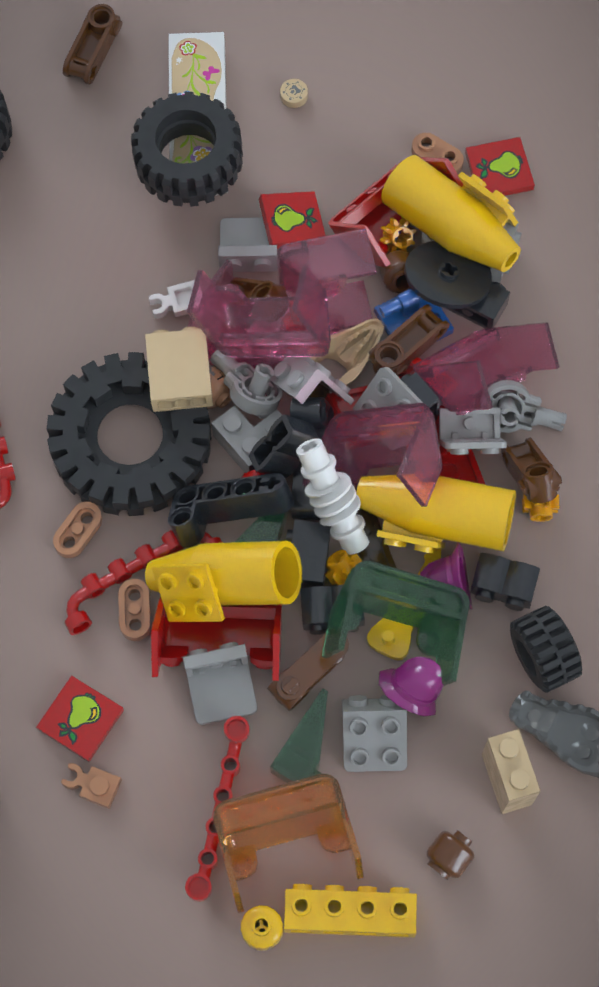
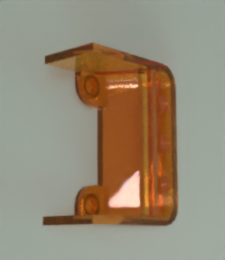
(281, 816)

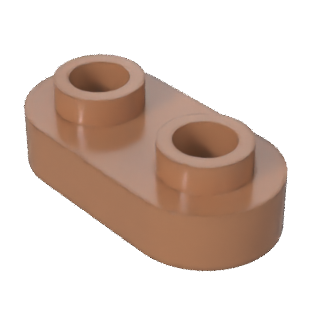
(437, 149)
(76, 530)
(134, 611)

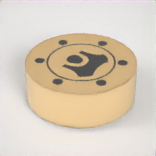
(294, 93)

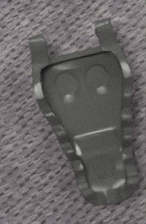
(561, 727)

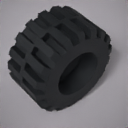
(546, 649)

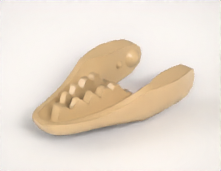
(353, 347)

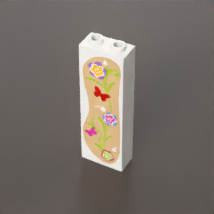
(198, 67)

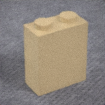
(178, 369)
(510, 771)

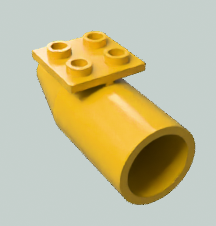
(456, 217)
(455, 512)
(218, 574)

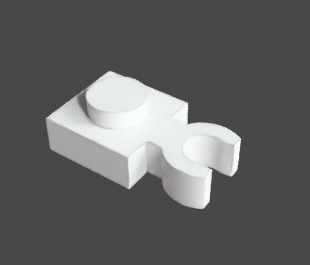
(176, 300)

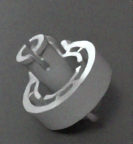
(249, 385)
(522, 410)

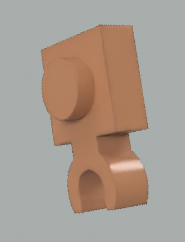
(96, 786)

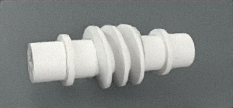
(332, 496)

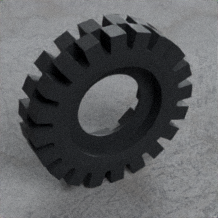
(95, 476)

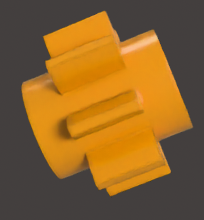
(390, 232)
(540, 511)
(340, 565)

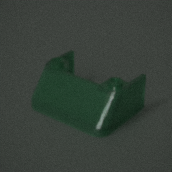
(407, 598)

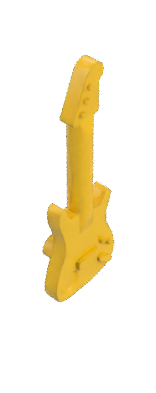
(392, 637)

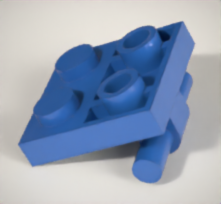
(402, 307)

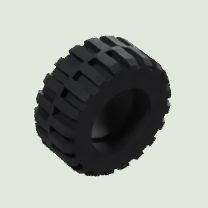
(181, 117)

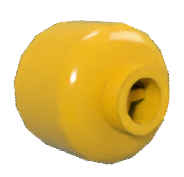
(261, 940)

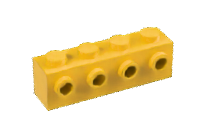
(350, 912)

